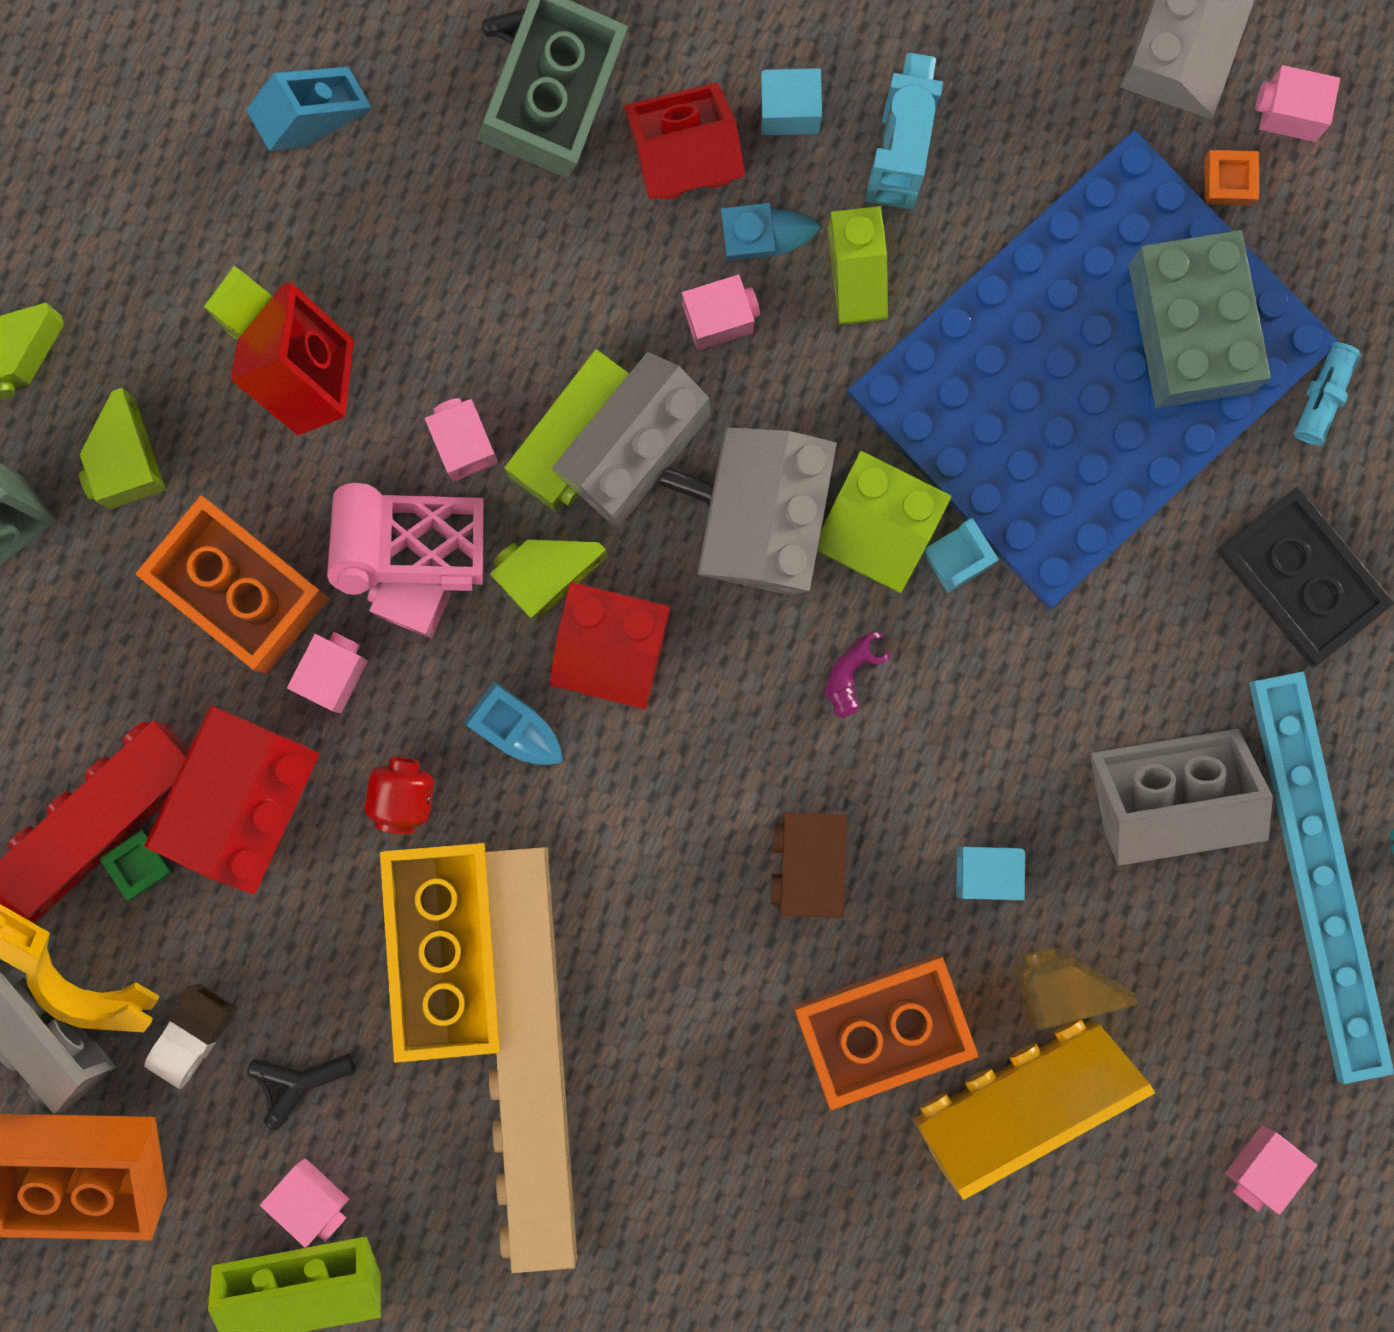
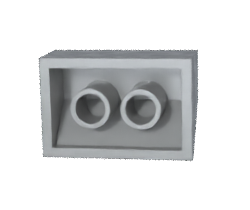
(1186, 52)
(634, 438)
(767, 509)
(1181, 797)
(49, 1054)

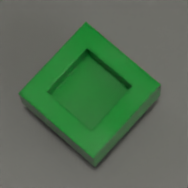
(135, 866)

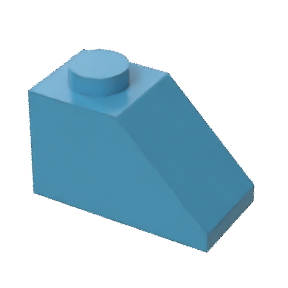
(306, 106)

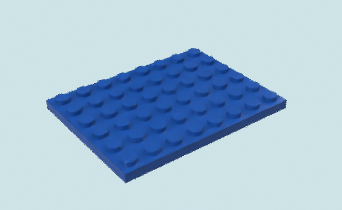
(1038, 384)

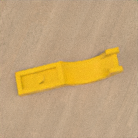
(26, 949)

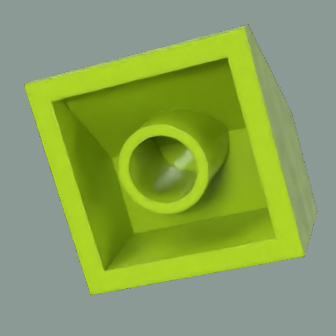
(881, 522)

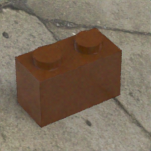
(811, 865)

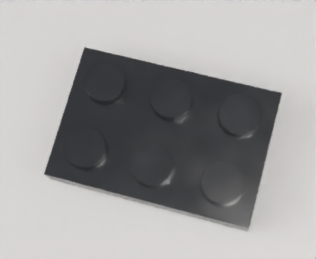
(1305, 577)

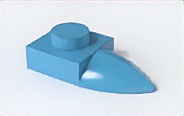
(763, 231)
(514, 727)

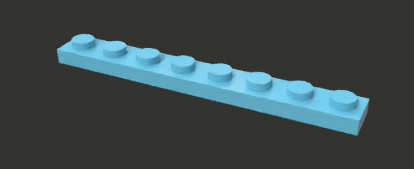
(1321, 878)

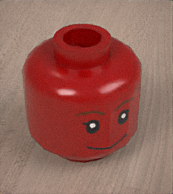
(399, 796)

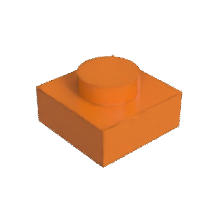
(1231, 177)

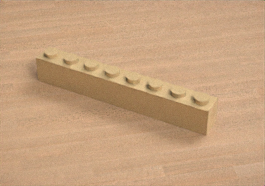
(529, 1067)

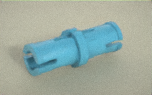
(1327, 394)

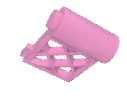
(364, 545)

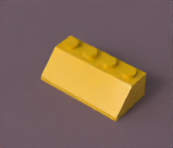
(439, 952)

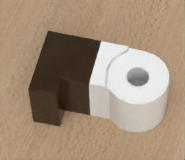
(189, 1035)

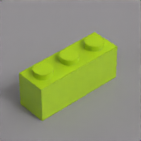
(560, 427)
(297, 1289)

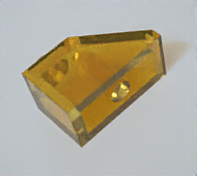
(1066, 990)

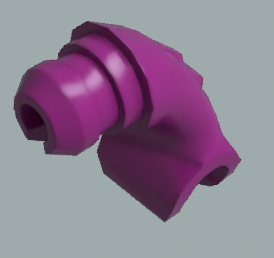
(840, 682)

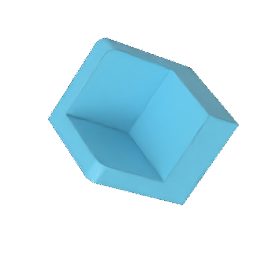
(791, 101)
(960, 556)
(990, 873)

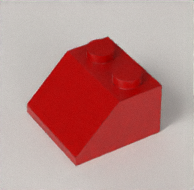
(685, 141)
(295, 362)
(608, 645)

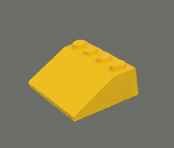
(1029, 1106)

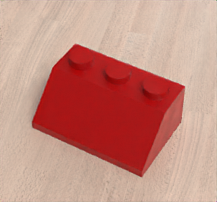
(232, 800)

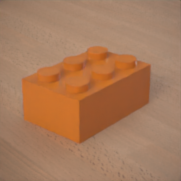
(232, 586)
(885, 1031)
(80, 1177)

